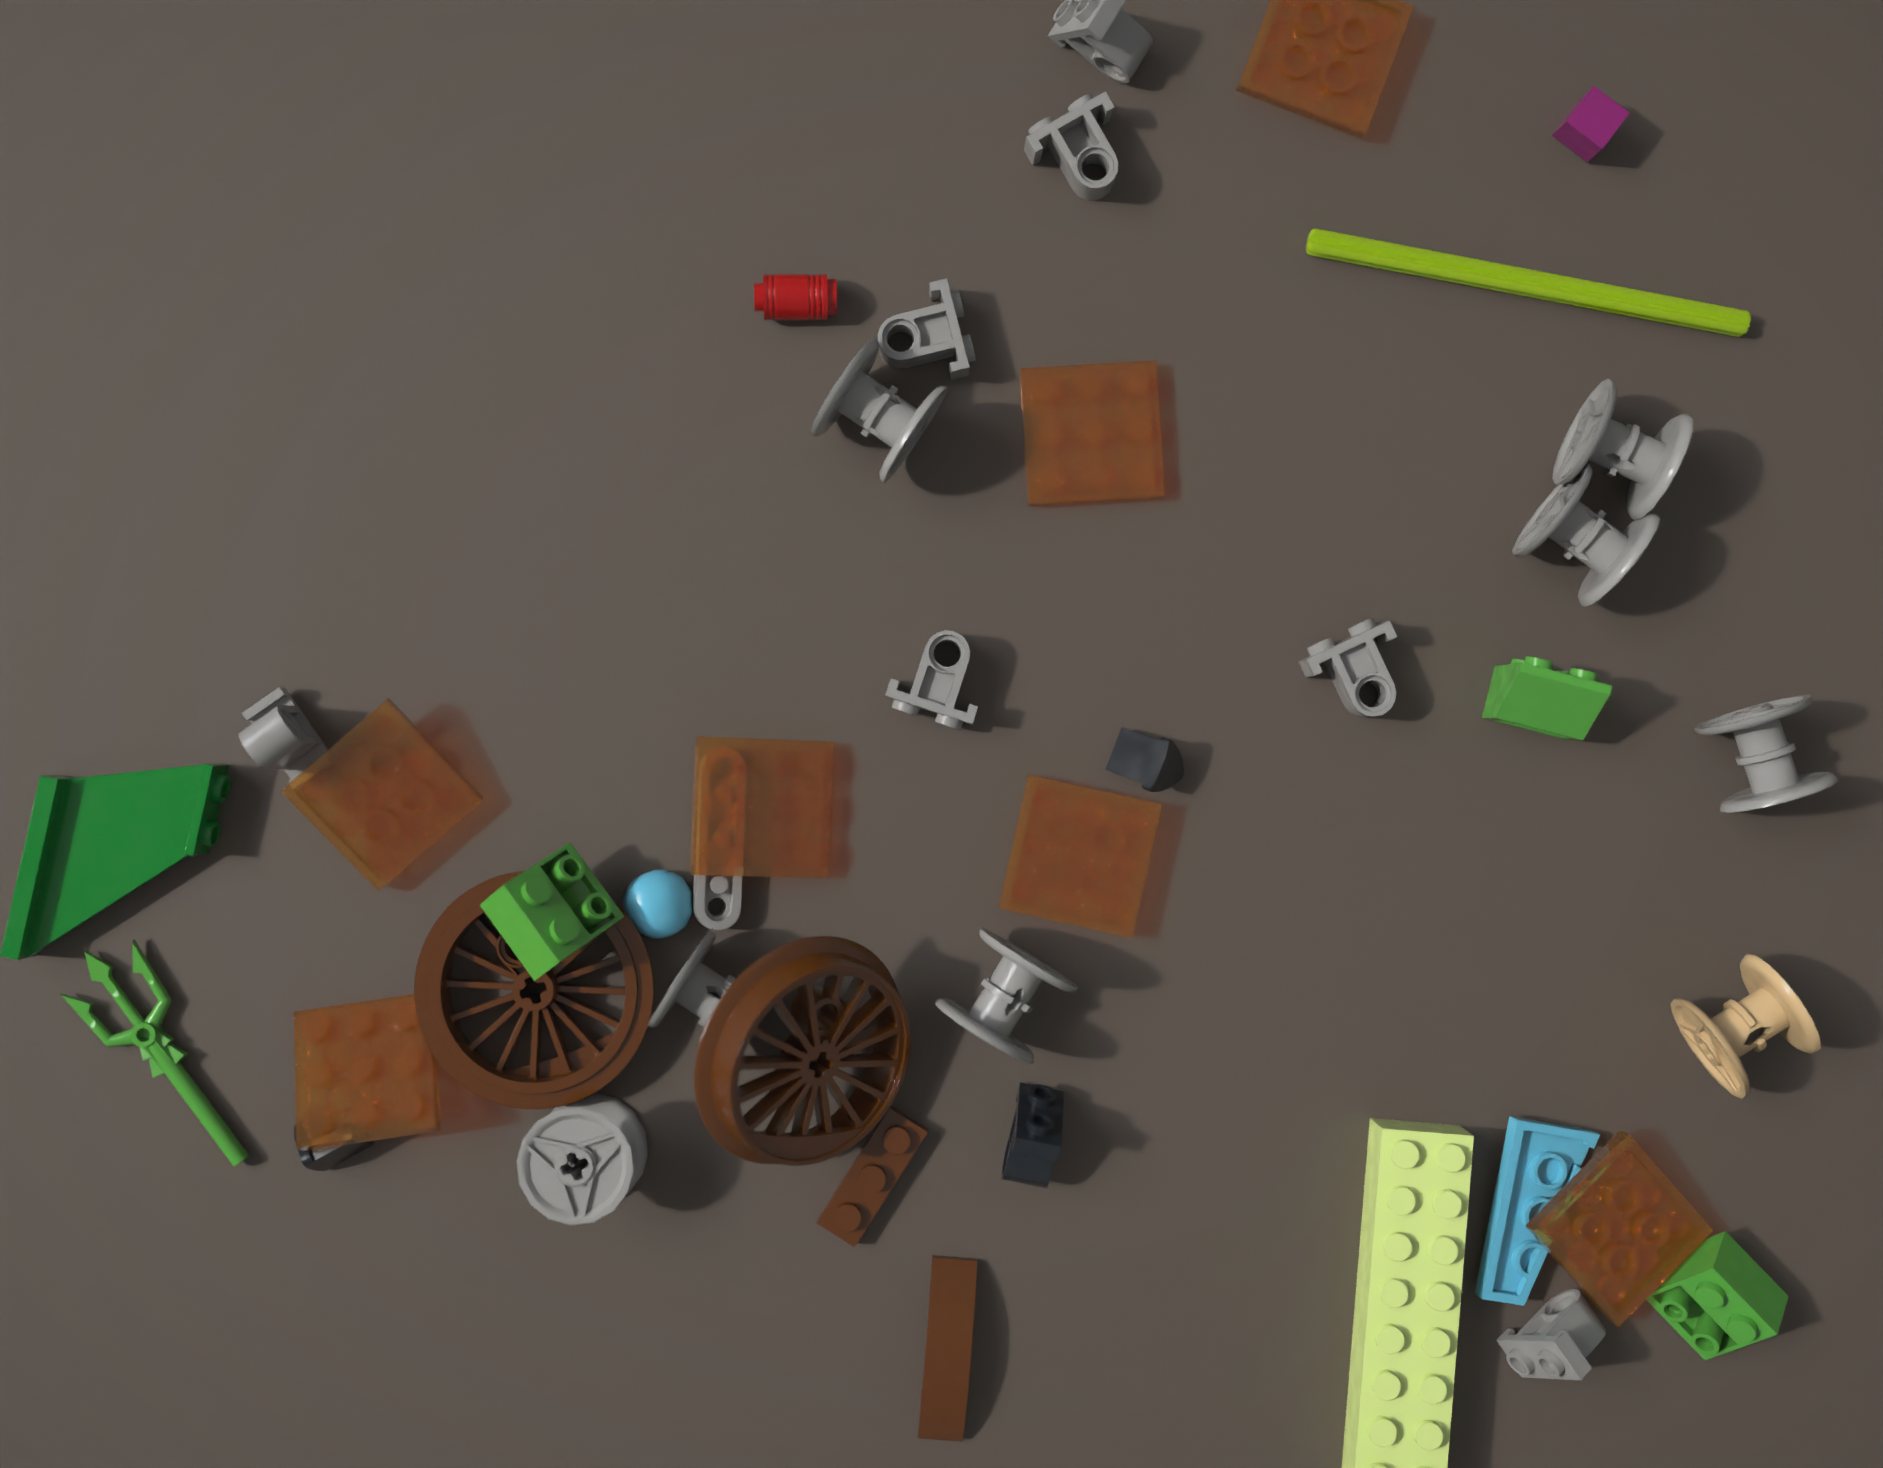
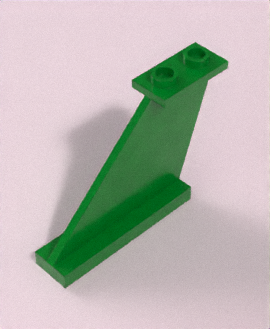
(103, 840)

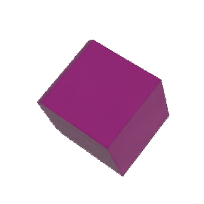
(1590, 124)

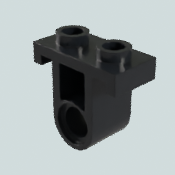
(1034, 1135)

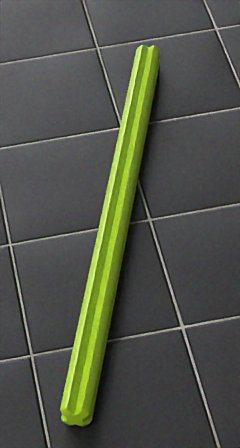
(1528, 282)

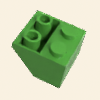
(1545, 700)
(551, 910)
(1720, 1299)

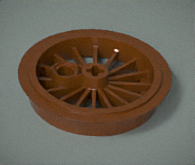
(807, 1056)
(544, 1082)

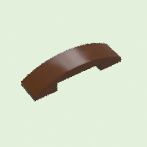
(948, 1348)

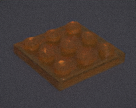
(1326, 58)
(1092, 433)
(382, 794)
(761, 807)
(1079, 856)
(363, 1074)
(1619, 1228)

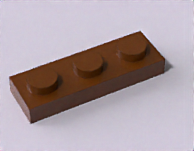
(872, 1176)

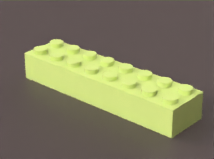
(1408, 1295)

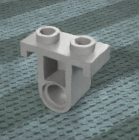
(1102, 36)
(1077, 142)
(933, 332)
(1353, 664)
(936, 685)
(280, 735)
(1555, 1339)

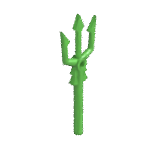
(155, 1045)

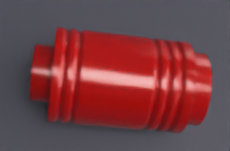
(796, 297)

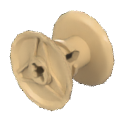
(1722, 1038)

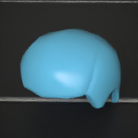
(658, 903)

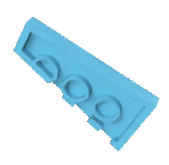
(1533, 1168)

